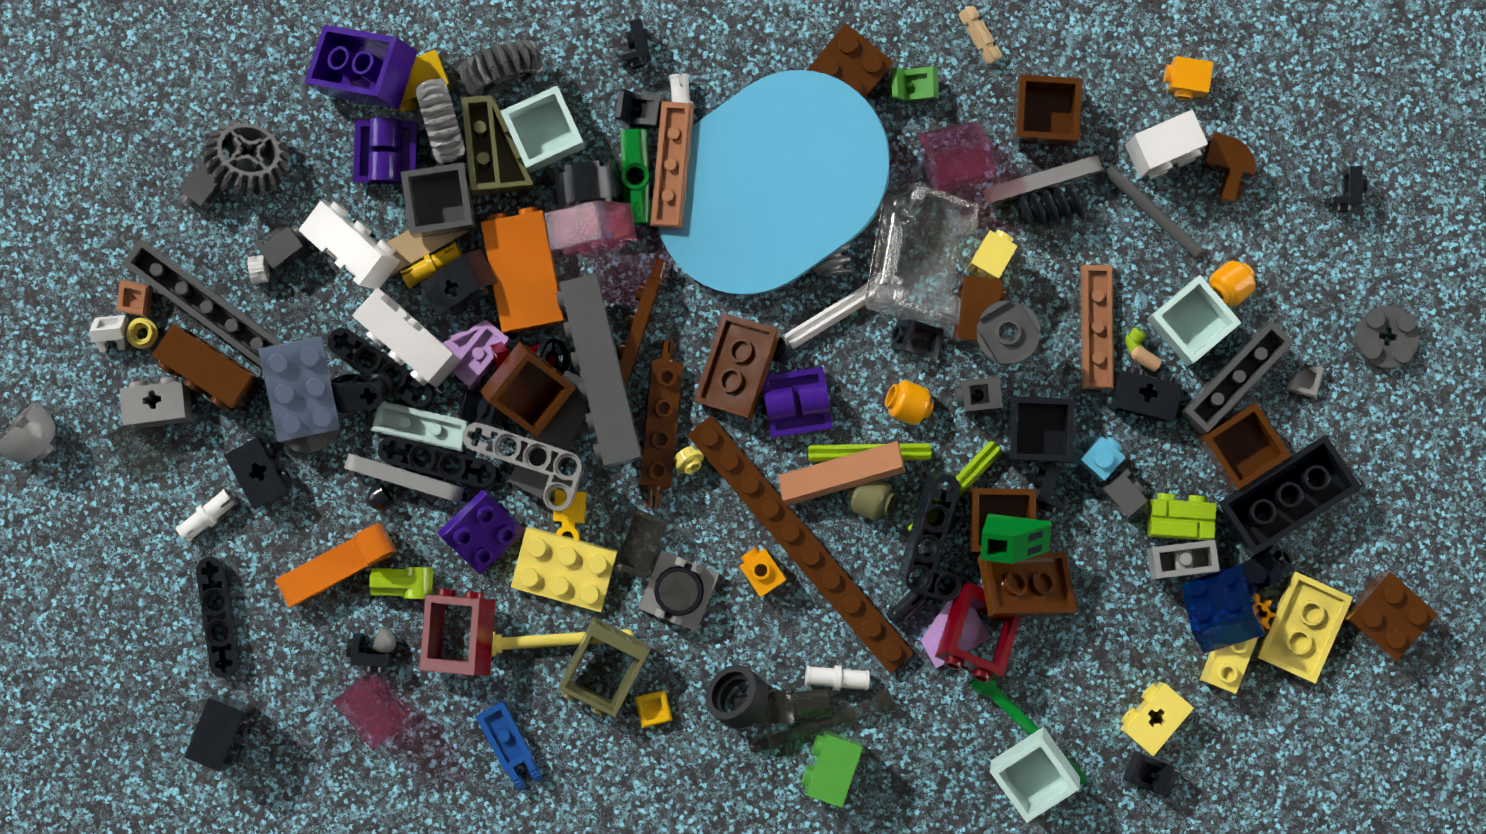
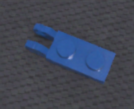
(508, 743)

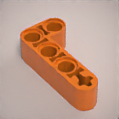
(336, 565)

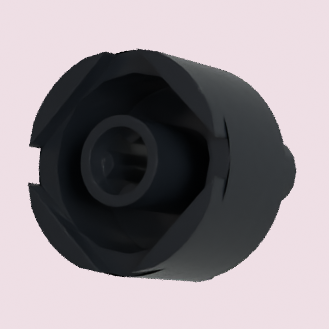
(586, 183)

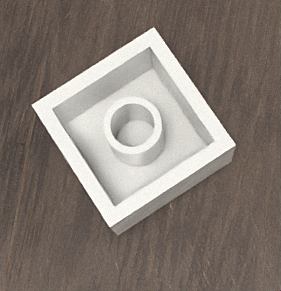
(1165, 144)

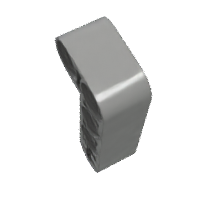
(522, 458)

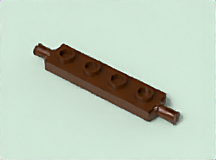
(638, 321)
(660, 424)

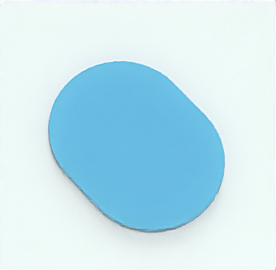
(779, 182)

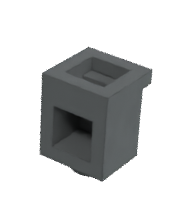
(199, 188)
(283, 247)
(991, 393)
(1125, 494)

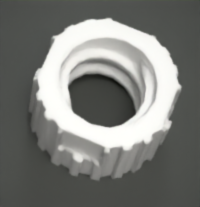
(258, 269)

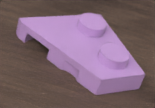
(475, 351)
(971, 636)

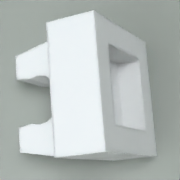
(108, 329)

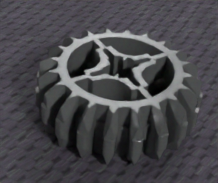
(501, 67)
(245, 168)

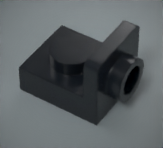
(636, 40)
(916, 338)
(476, 409)

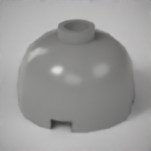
(28, 435)

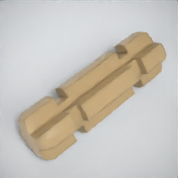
(980, 35)

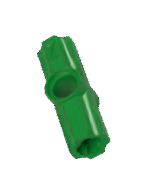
(635, 156)

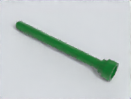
(1014, 713)

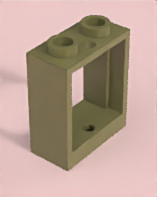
(610, 635)

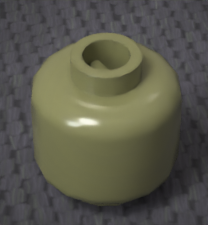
(872, 499)

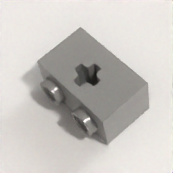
(173, 408)
(1183, 559)

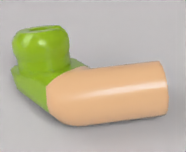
(1138, 352)

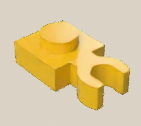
(572, 515)

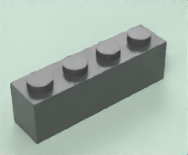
(1236, 377)
(560, 433)

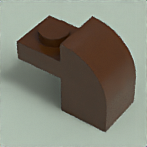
(1233, 159)

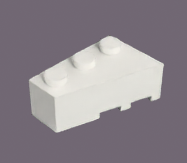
(350, 244)
(406, 338)

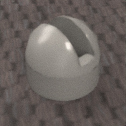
(384, 641)

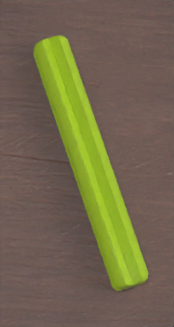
(824, 453)
(970, 473)

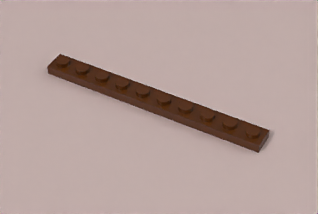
(800, 544)

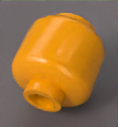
(1233, 282)
(909, 402)

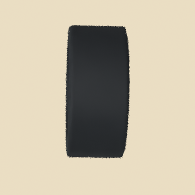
(724, 683)

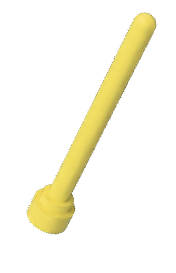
(536, 641)

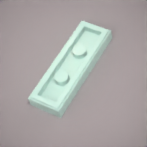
(420, 426)

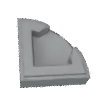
(1306, 382)

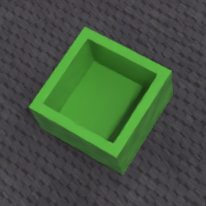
(832, 767)

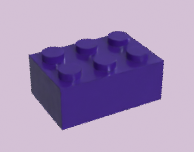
(361, 66)

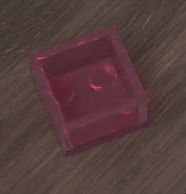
(956, 156)
(590, 227)
(373, 710)

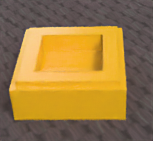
(653, 708)

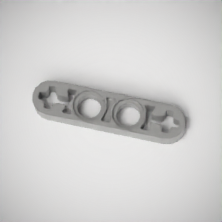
(1042, 180)
(404, 478)

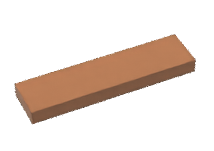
(672, 164)
(1097, 327)
(841, 473)

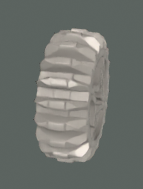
(440, 120)

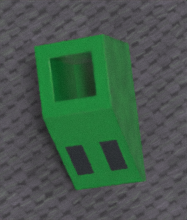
(1014, 538)

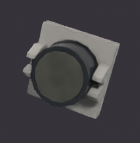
(678, 590)

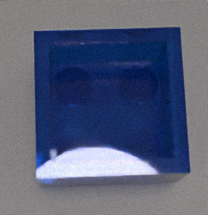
(1222, 609)

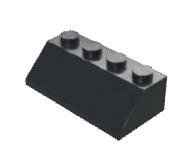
(1288, 496)

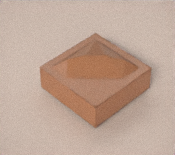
(134, 298)

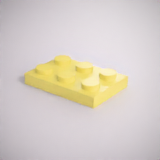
(564, 569)
(1304, 627)

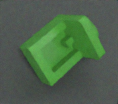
(914, 84)

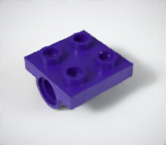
(384, 150)
(797, 402)
(481, 531)

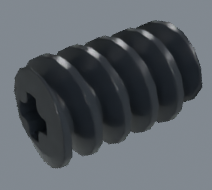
(1050, 207)

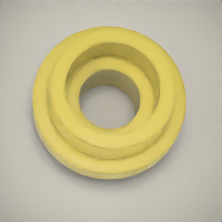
(133, 329)
(688, 460)

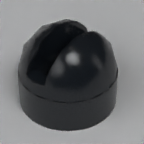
(783, 351)
(379, 497)

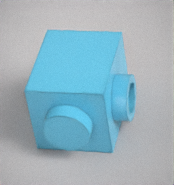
(1101, 458)

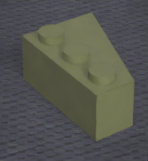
(491, 153)

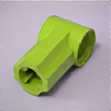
(407, 582)

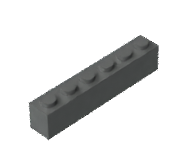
(199, 300)
(600, 370)

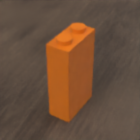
(524, 271)

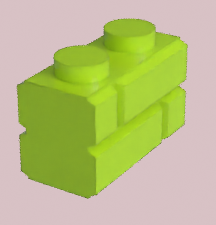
(1181, 519)

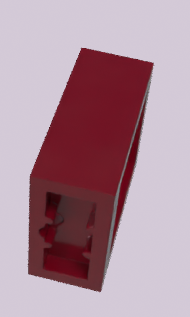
(480, 633)
(958, 659)

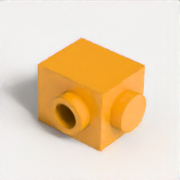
(1188, 77)
(761, 571)

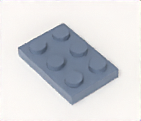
(299, 388)

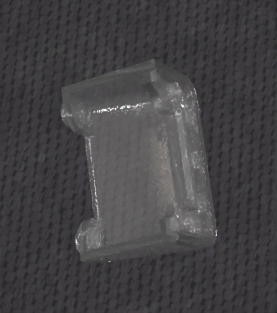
(919, 254)

